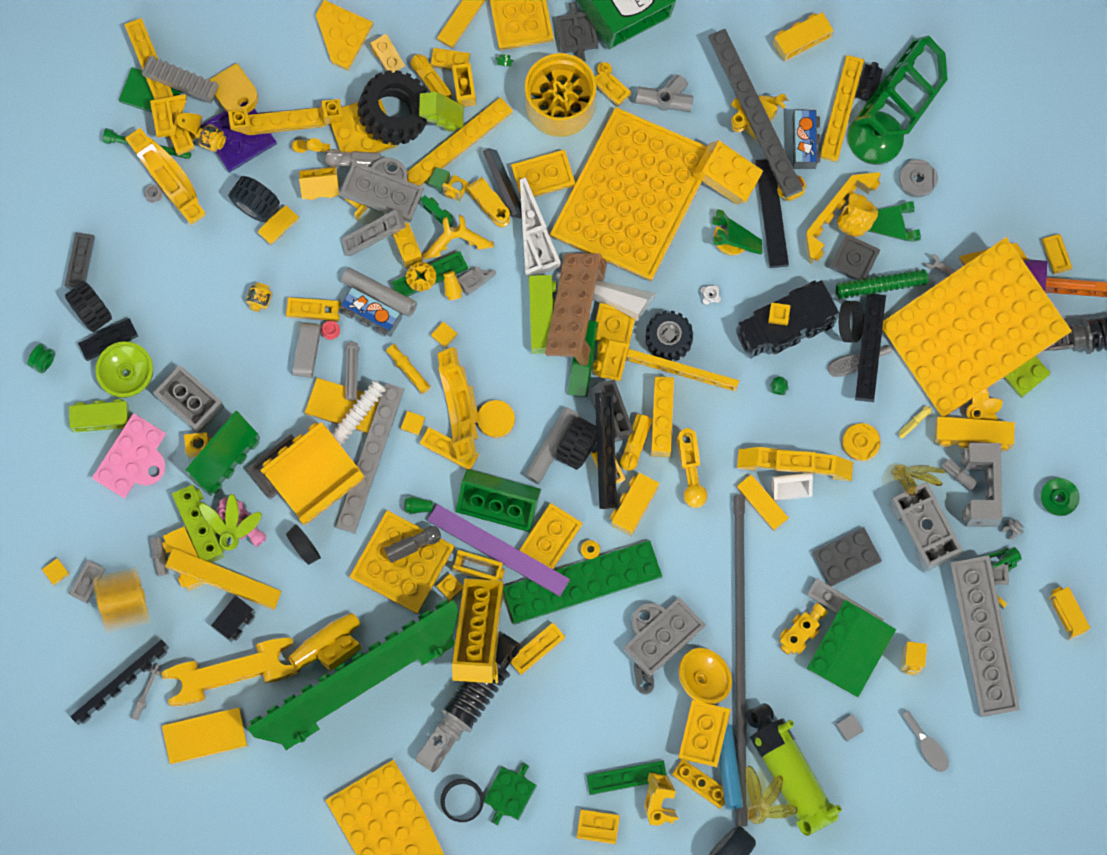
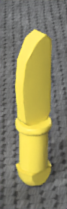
(915, 421)

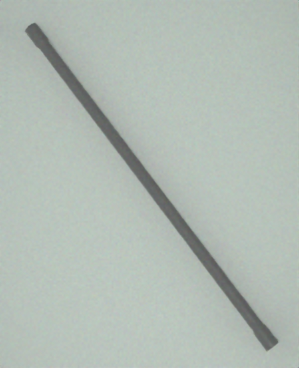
(739, 511)

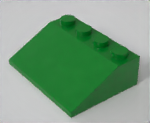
(223, 454)
(851, 648)

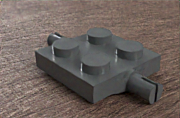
(576, 32)

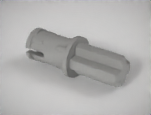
(960, 474)
(159, 556)

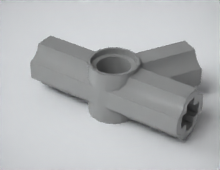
(671, 91)

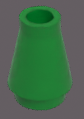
(417, 505)

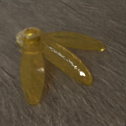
(906, 475)
(764, 802)

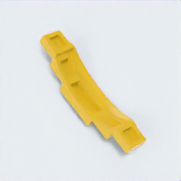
(167, 175)
(460, 404)

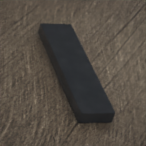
(503, 182)

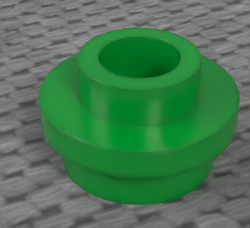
(504, 60)

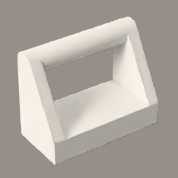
(792, 486)

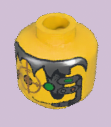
(211, 138)
(258, 297)

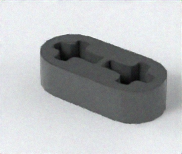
(639, 681)

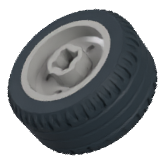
(735, 843)

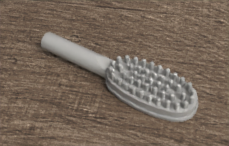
(850, 363)
(930, 748)

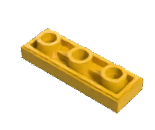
(691, 775)

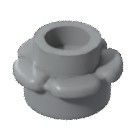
(153, 189)

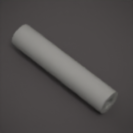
(379, 292)
(549, 448)

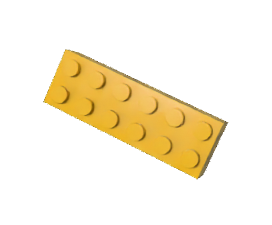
(477, 631)

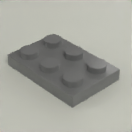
(260, 478)
(846, 557)

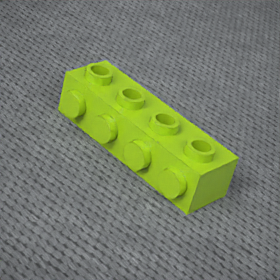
(200, 531)

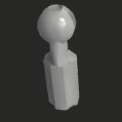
(336, 158)

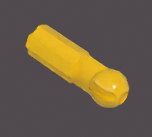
(428, 75)
(635, 442)

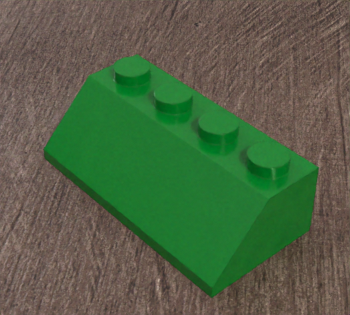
(498, 500)

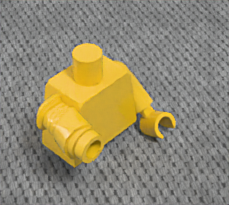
(770, 103)

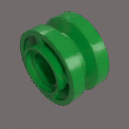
(41, 358)

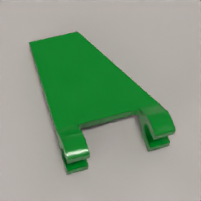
(891, 223)
(735, 234)

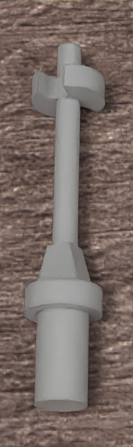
(140, 704)

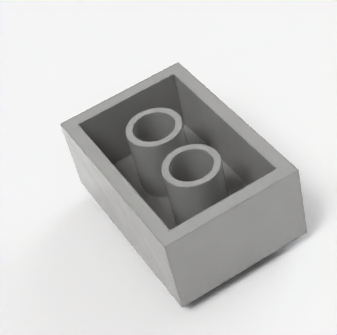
(188, 399)

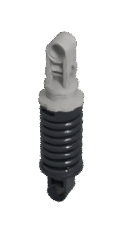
(464, 705)

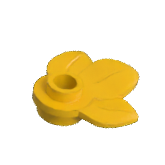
(986, 406)

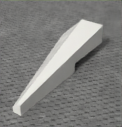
(538, 248)
(623, 298)

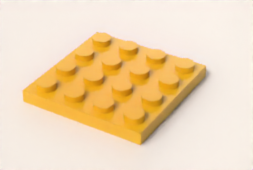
(407, 579)

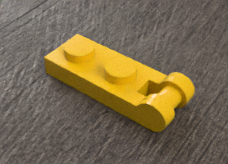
(313, 309)

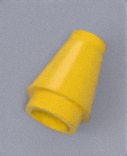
(452, 286)

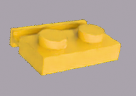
(598, 827)

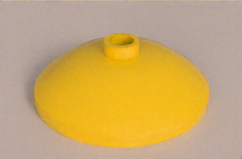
(711, 672)

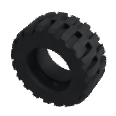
(379, 123)

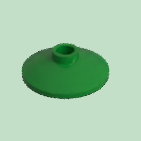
(1063, 488)

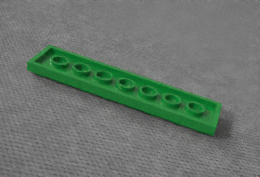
(587, 582)

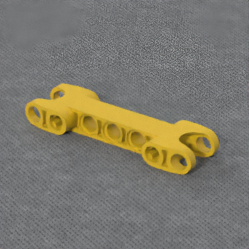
(197, 680)

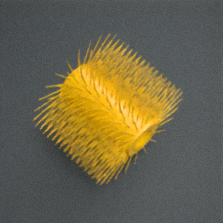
(121, 600)

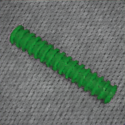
(881, 284)

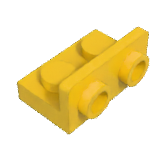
(610, 359)

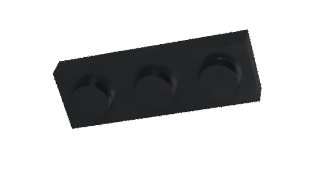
(98, 343)

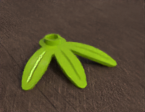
(231, 518)

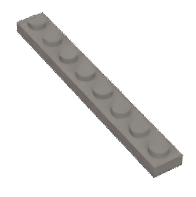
(371, 457)

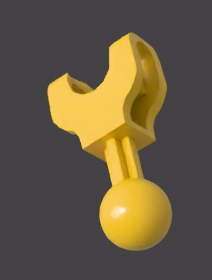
(694, 494)

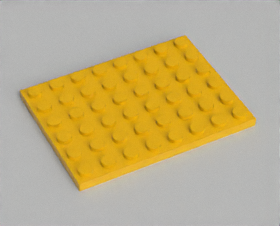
(631, 194)
(975, 327)

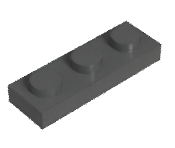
(79, 259)

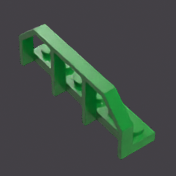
(895, 76)

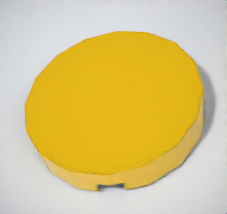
(496, 419)
(861, 442)

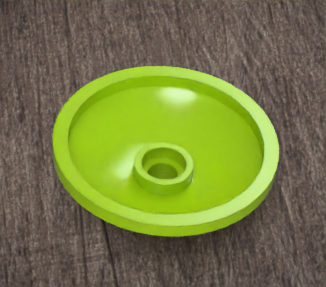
(122, 358)

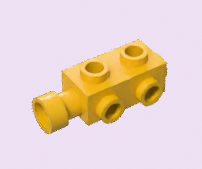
(801, 633)

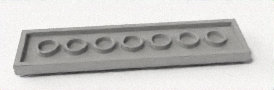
(985, 636)

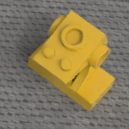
(659, 789)

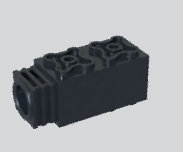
(809, 314)

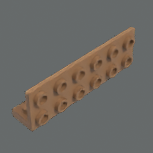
(574, 306)

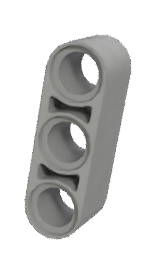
(306, 350)

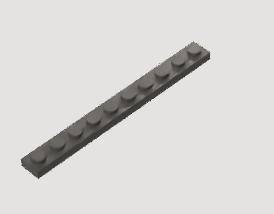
(755, 113)

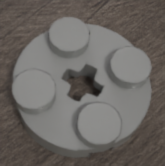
(925, 171)

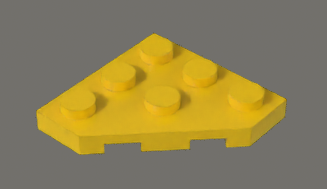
(342, 33)

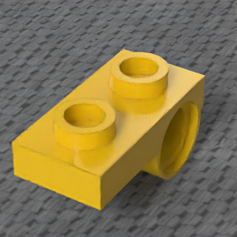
(387, 53)

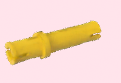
(405, 365)

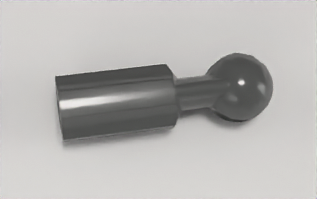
(409, 545)

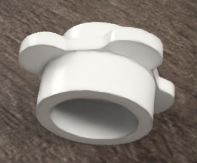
(713, 290)

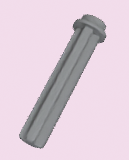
(351, 370)

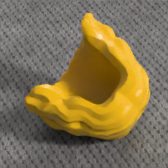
(857, 216)

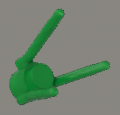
(1009, 557)

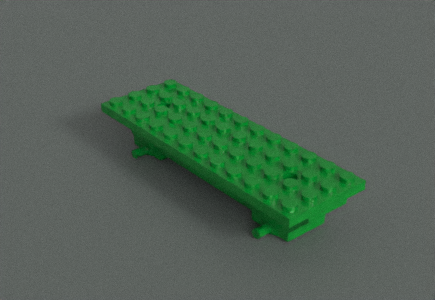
(417, 641)

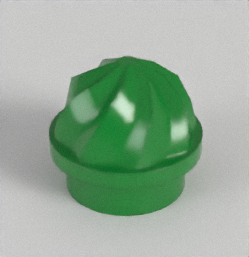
(779, 386)

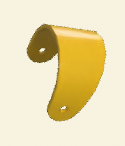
(191, 123)

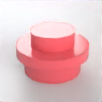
(330, 330)

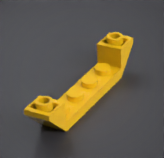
(285, 120)
(865, 182)
(824, 464)

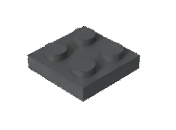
(854, 258)

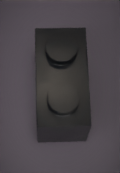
(234, 619)

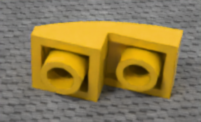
(278, 224)

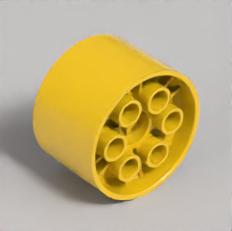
(561, 67)

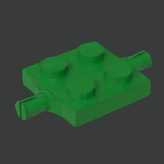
(510, 793)

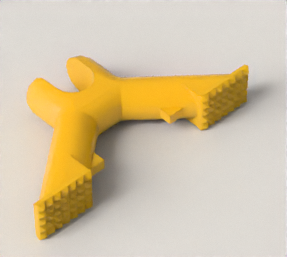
(457, 232)

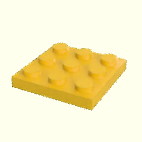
(521, 23)
(352, 136)

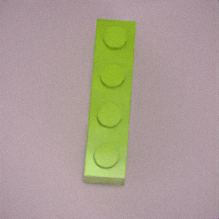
(541, 310)

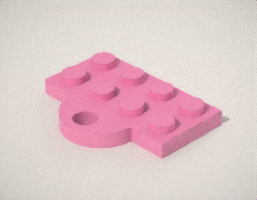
(131, 457)

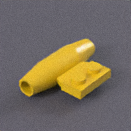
(329, 645)

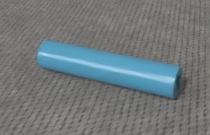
(730, 772)

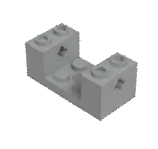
(984, 458)
(933, 545)

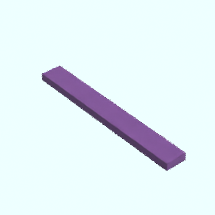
(498, 550)

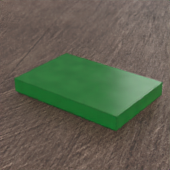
(137, 91)

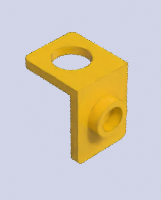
(453, 193)

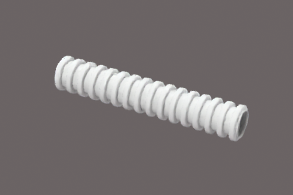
(357, 413)

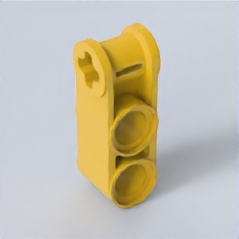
(489, 202)

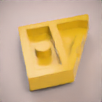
(165, 114)

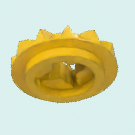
(421, 285)

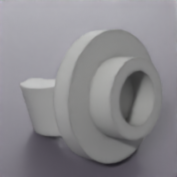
(1015, 526)

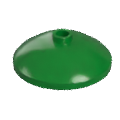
(875, 148)

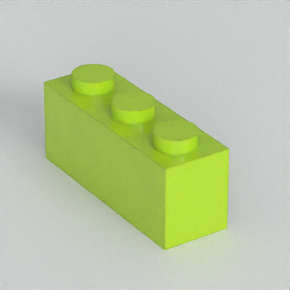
(441, 111)
(99, 416)

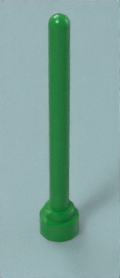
(111, 137)

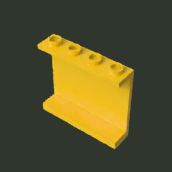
(312, 472)

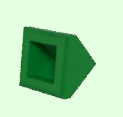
(438, 177)

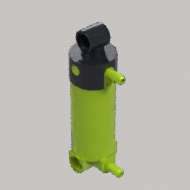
(784, 758)

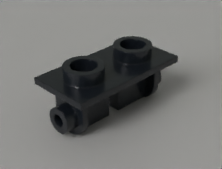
(869, 81)

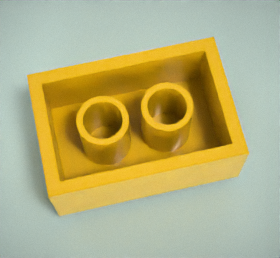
(727, 172)

